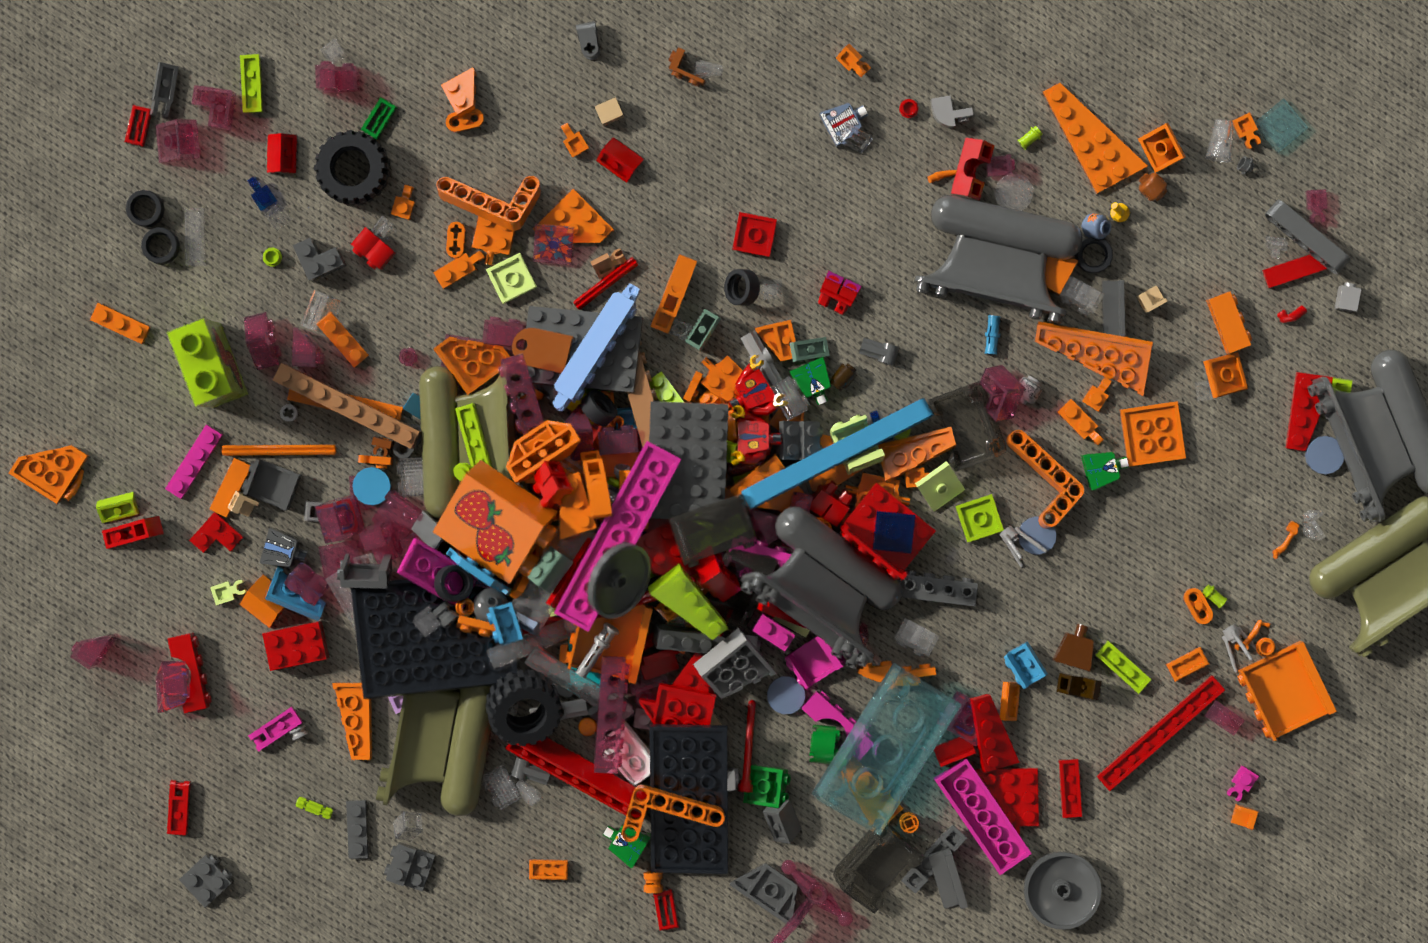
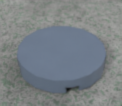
(1324, 455)
(1043, 536)
(785, 695)

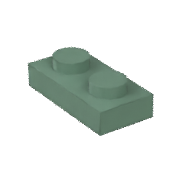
(809, 349)

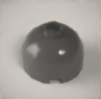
(484, 600)

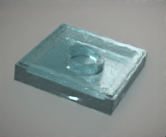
(1280, 125)

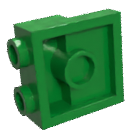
(768, 786)

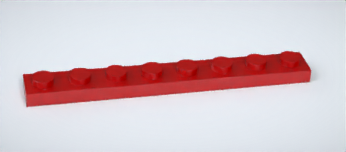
(1160, 733)

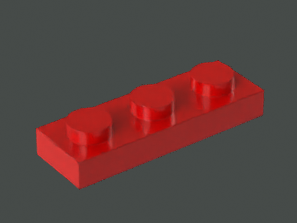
(1070, 788)

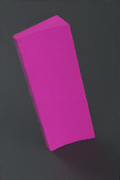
(982, 816)

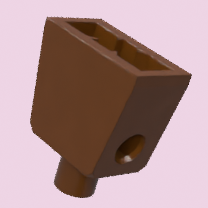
(1075, 649)

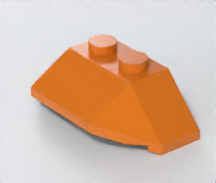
(546, 442)

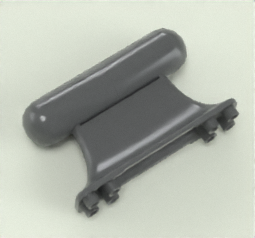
(1001, 254)
(1379, 430)
(825, 584)

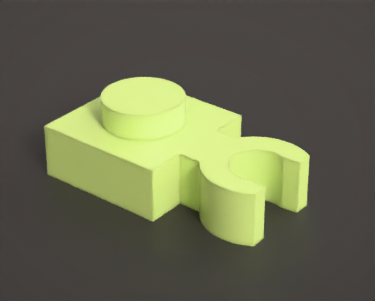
(225, 592)

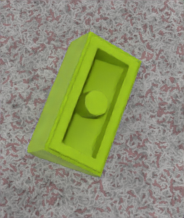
(117, 507)

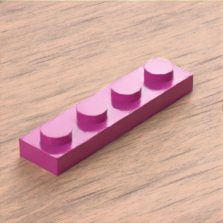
(194, 461)

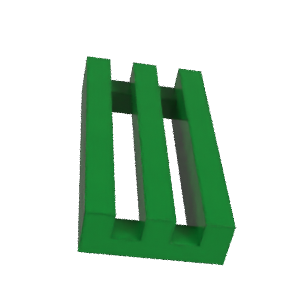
(385, 122)

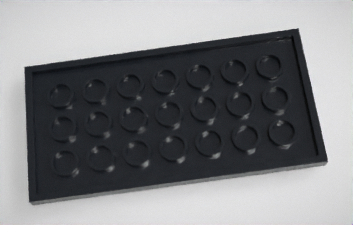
(692, 765)

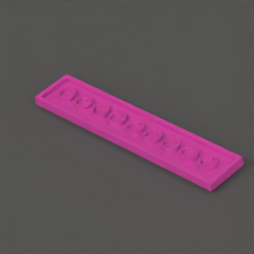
(629, 517)

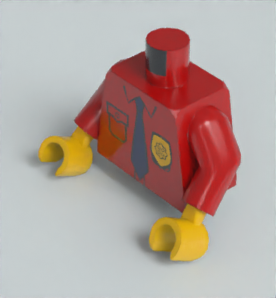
(754, 391)
(753, 438)

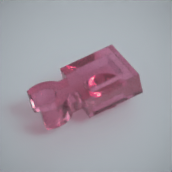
(1316, 201)

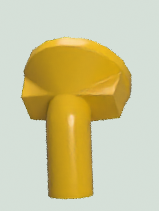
(1119, 212)

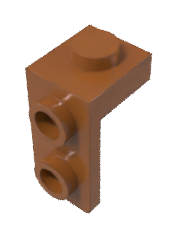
(676, 58)

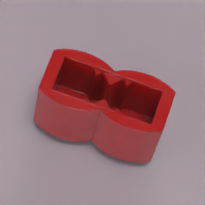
(373, 248)

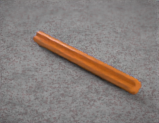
(240, 450)

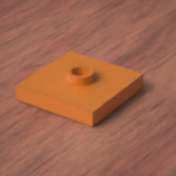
(1225, 375)

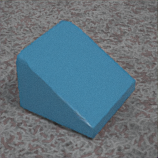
(413, 405)

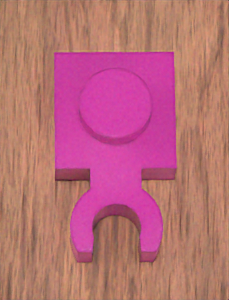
(1244, 780)

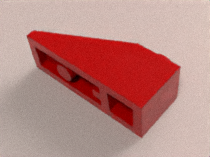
(132, 532)

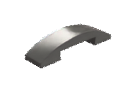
(918, 876)

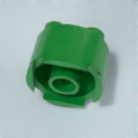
(823, 744)

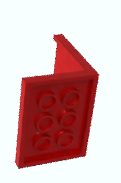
(861, 527)

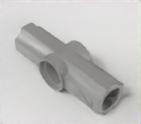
(755, 347)
(571, 708)

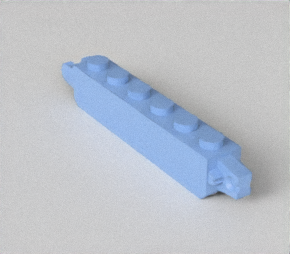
(595, 346)

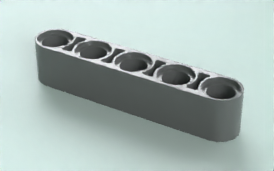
(1307, 237)

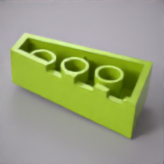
(685, 598)

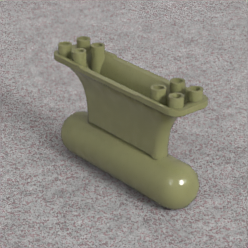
(443, 439)
(1383, 572)
(443, 744)

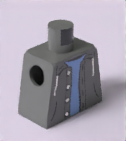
(281, 549)

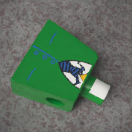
(813, 379)
(1102, 468)
(626, 851)

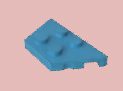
(482, 574)

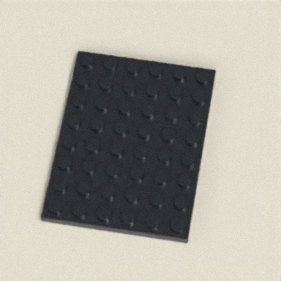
(398, 657)

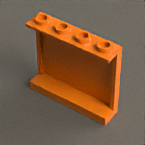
(627, 644)
(1285, 690)

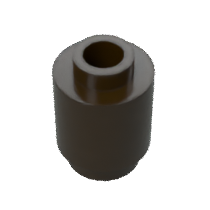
(843, 377)

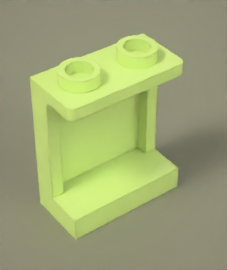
(868, 458)

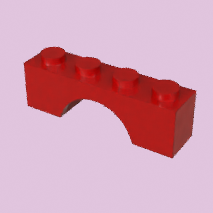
(185, 648)

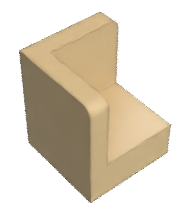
(609, 111)
(1151, 299)
(242, 504)

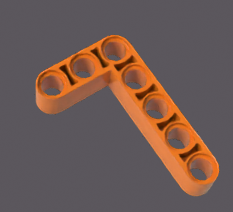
(490, 203)
(1049, 475)
(667, 807)

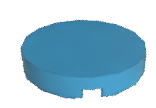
(371, 485)

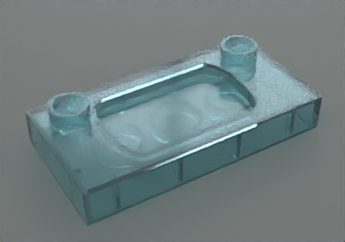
(886, 749)

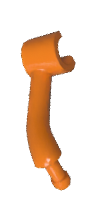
(618, 419)
(1293, 529)
(1254, 632)

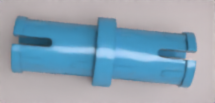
(992, 334)

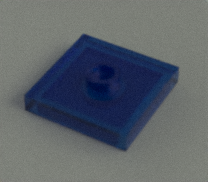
(894, 532)

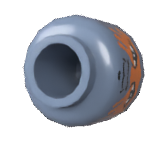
(1096, 226)

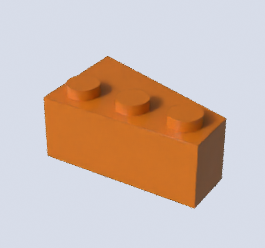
(576, 511)

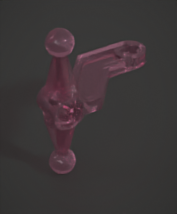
(825, 902)

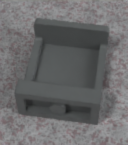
(271, 484)
(365, 574)

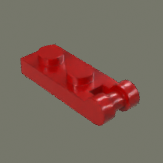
(178, 808)

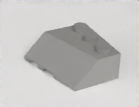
(733, 665)

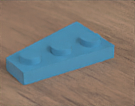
(281, 595)

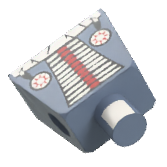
(837, 117)

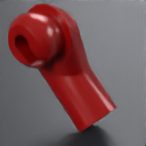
(1294, 316)

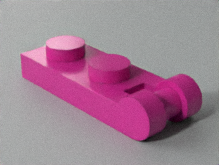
(276, 728)

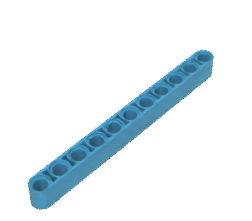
(837, 453)

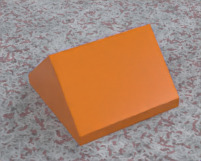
(1161, 147)
(257, 605)

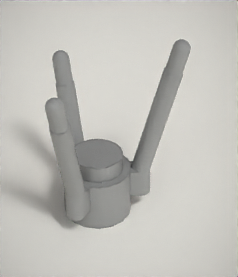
(1010, 536)
(1234, 634)

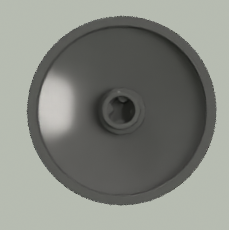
(619, 580)
(1062, 890)

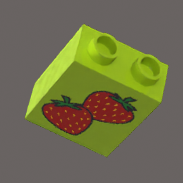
(207, 363)

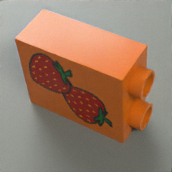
(496, 523)

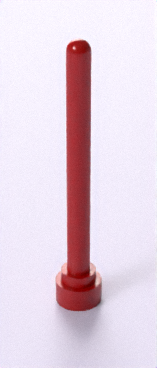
(745, 784)

